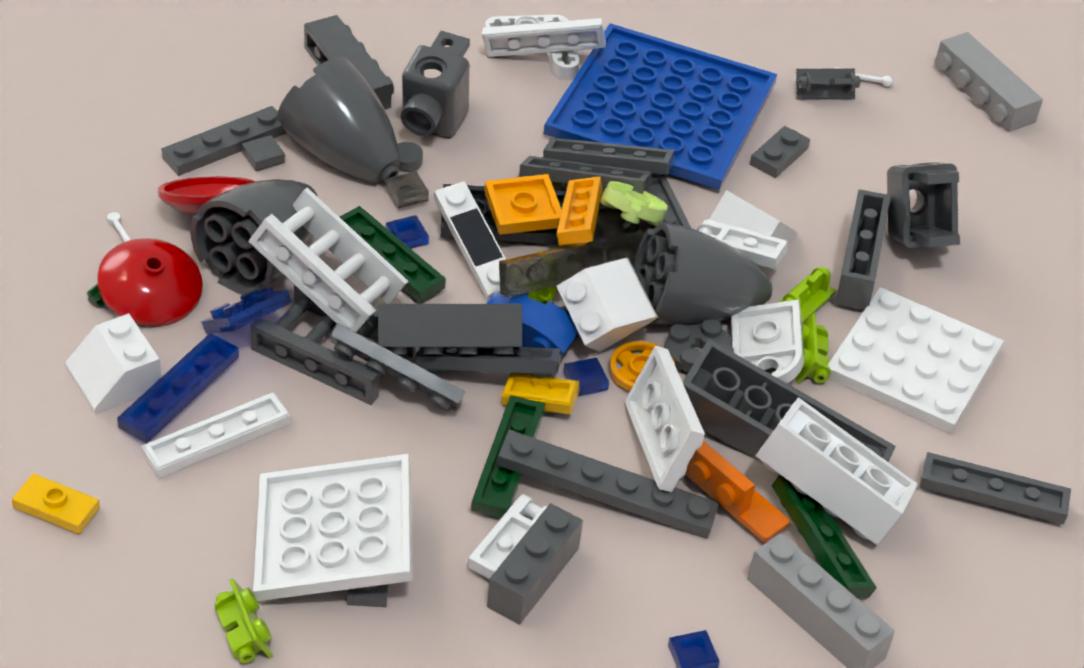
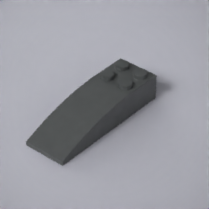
(747, 403)

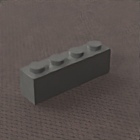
(333, 39)
(863, 249)
(450, 326)

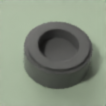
(410, 156)

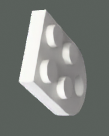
(771, 337)

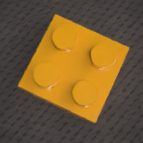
(523, 204)

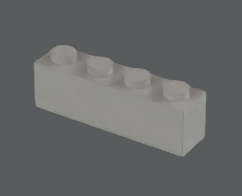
(988, 82)
(820, 604)

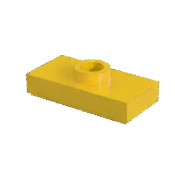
(556, 393)
(56, 503)

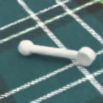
(886, 81)
(114, 219)

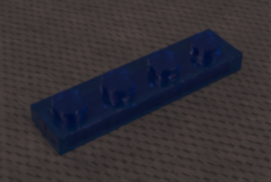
(178, 388)

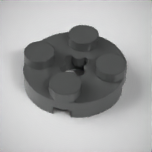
(686, 337)

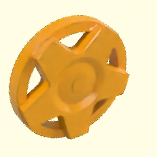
(631, 363)

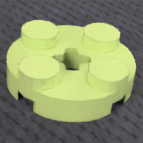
(633, 204)

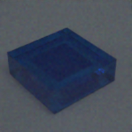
(409, 231)
(589, 374)
(693, 650)

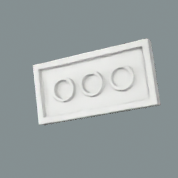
(664, 419)

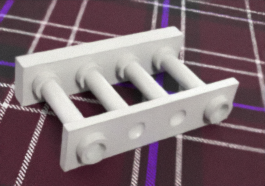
(314, 276)

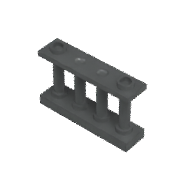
(312, 359)

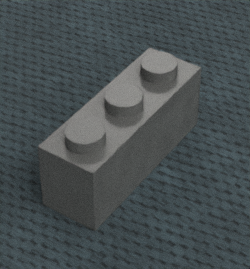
(534, 563)

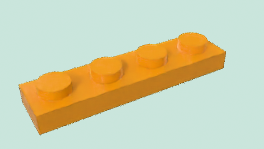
(579, 212)

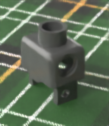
(438, 102)
(935, 213)

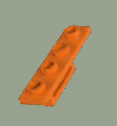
(735, 493)

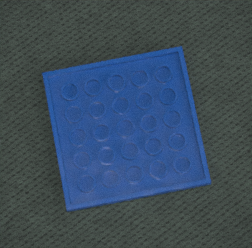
(664, 98)

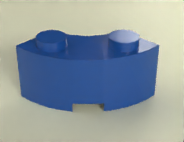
(541, 324)

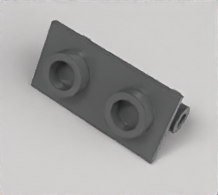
(826, 83)

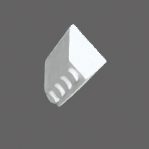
(837, 471)

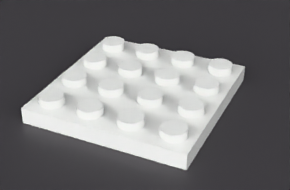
(914, 359)
(334, 528)

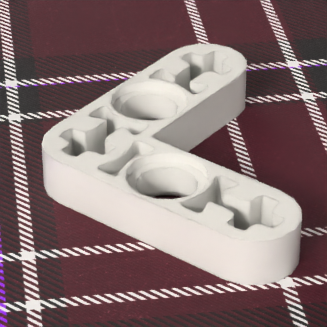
(558, 67)

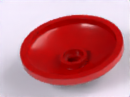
(191, 193)
(149, 294)

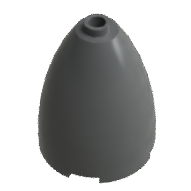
(342, 122)
(228, 222)
(697, 276)

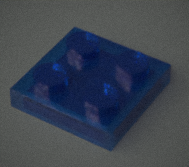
(250, 308)

